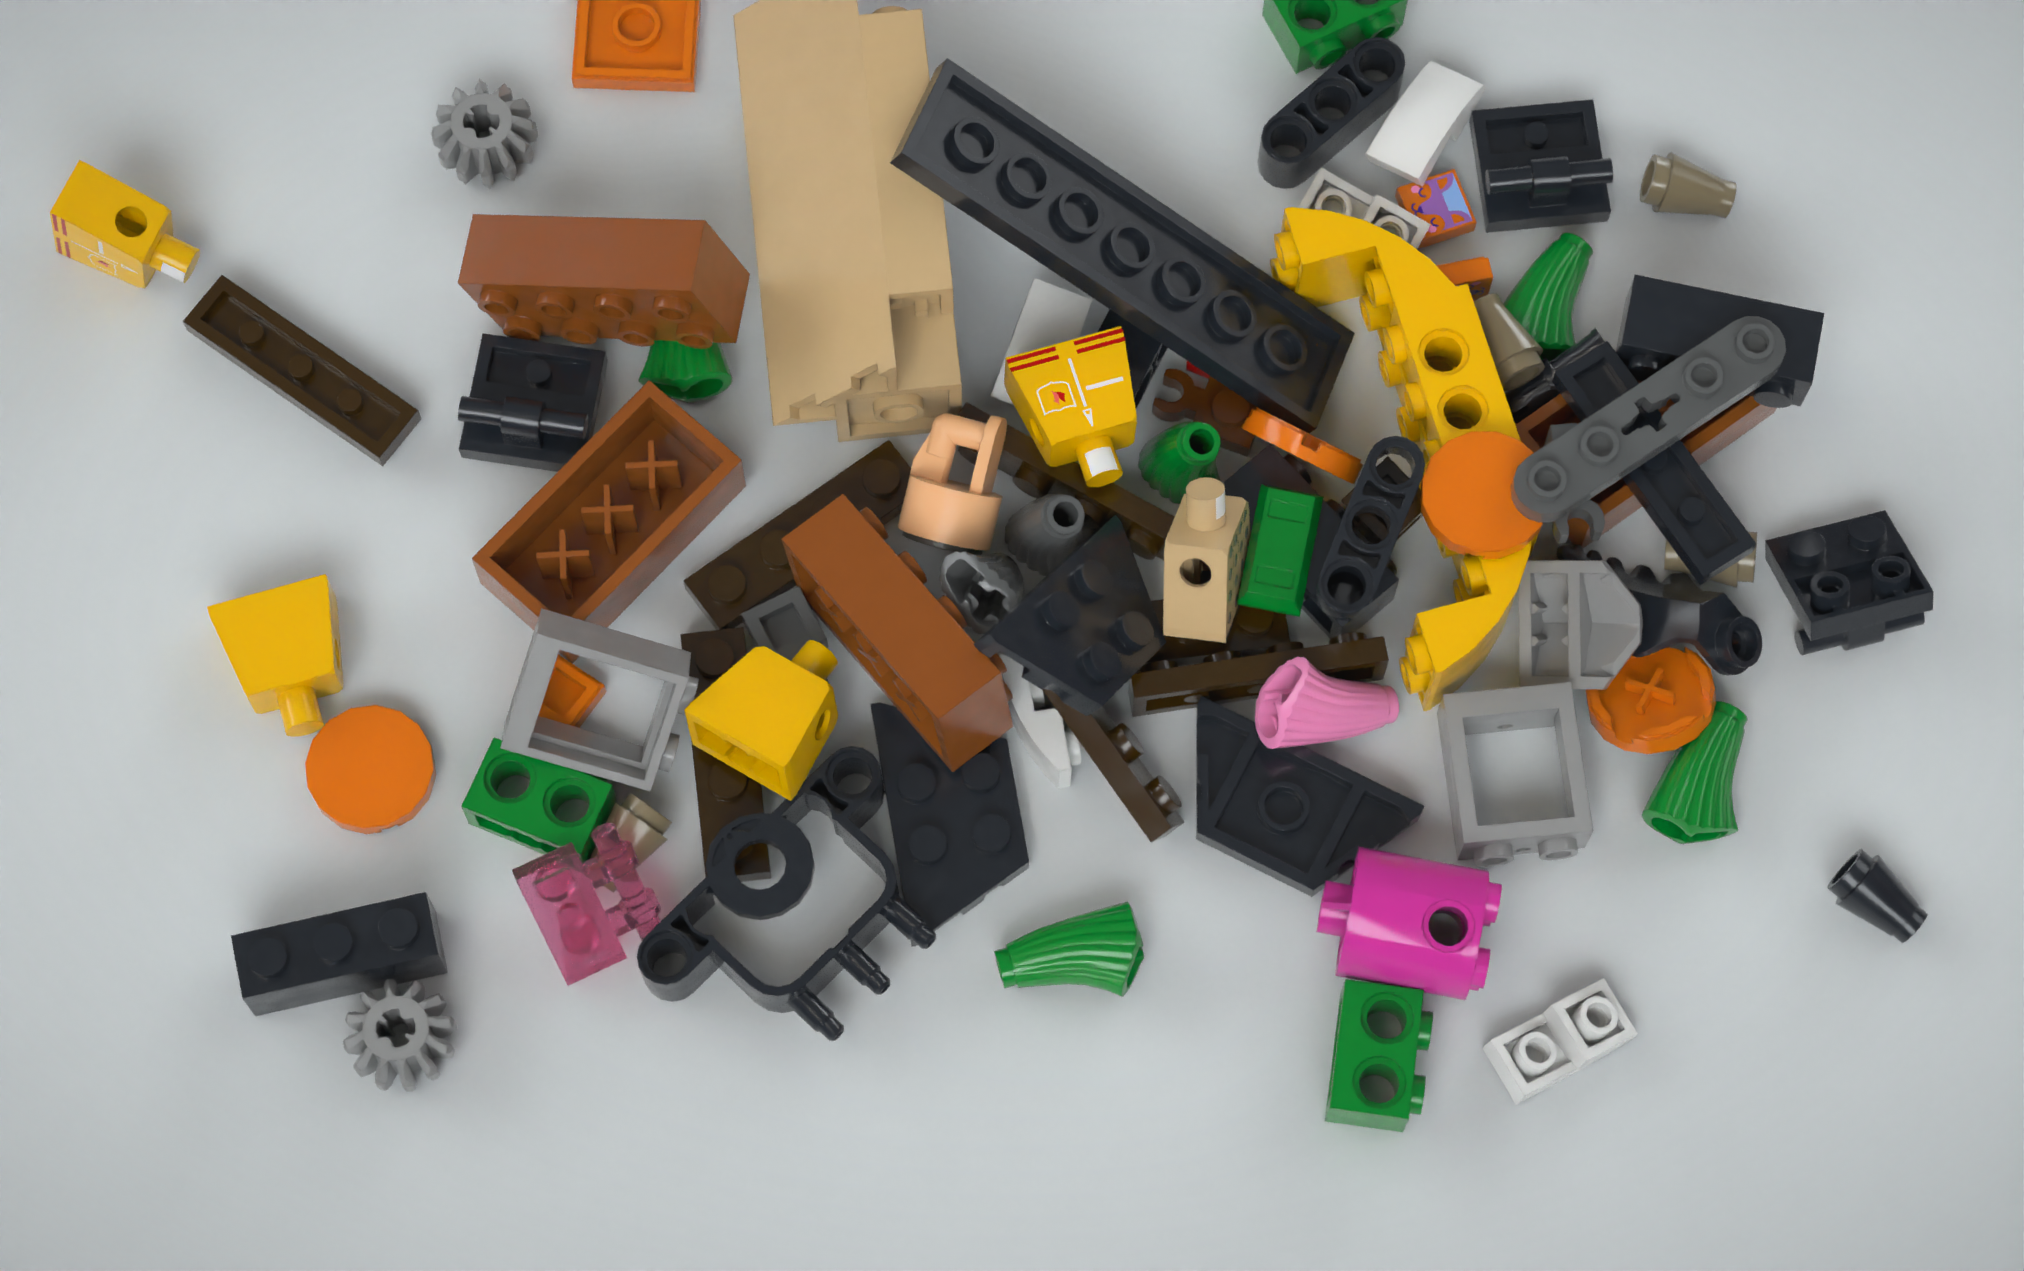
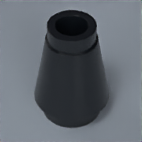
(1877, 896)

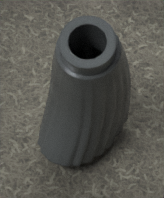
(1045, 531)
(981, 586)

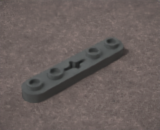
(1600, 454)

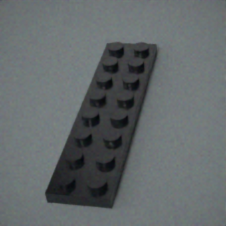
(1122, 247)

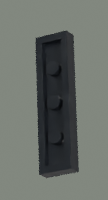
(1669, 484)

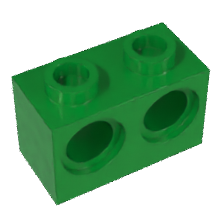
(1344, 27)
(532, 816)
(1362, 1054)

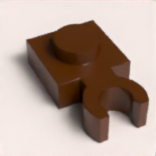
(1212, 405)

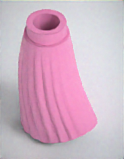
(1309, 708)

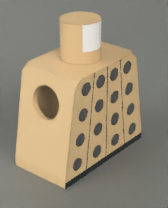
(1212, 536)

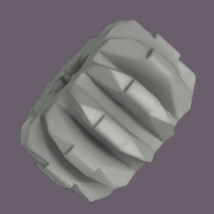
(508, 140)
(377, 1050)

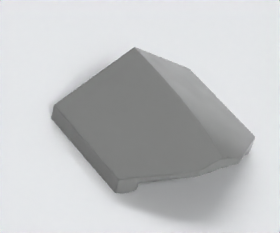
(1575, 623)

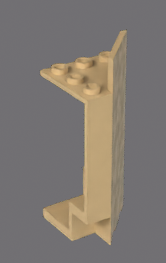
(843, 237)

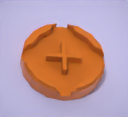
(1303, 445)
(1469, 495)
(1655, 702)
(370, 769)

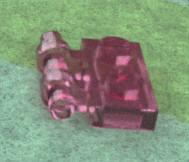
(570, 912)

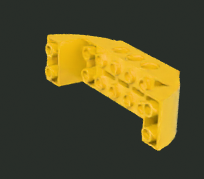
(1445, 389)

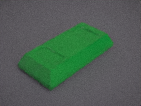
(1280, 550)

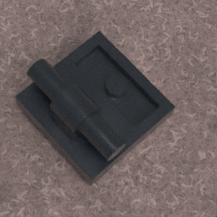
(1540, 166)
(531, 402)
(1849, 582)

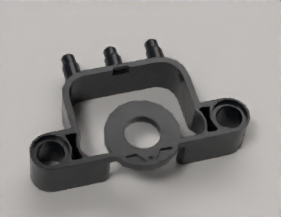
(780, 830)

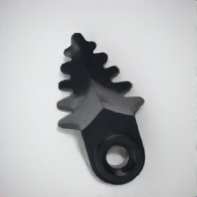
(1684, 613)

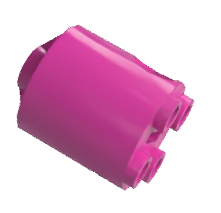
(1387, 919)

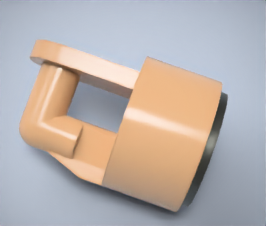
(948, 511)

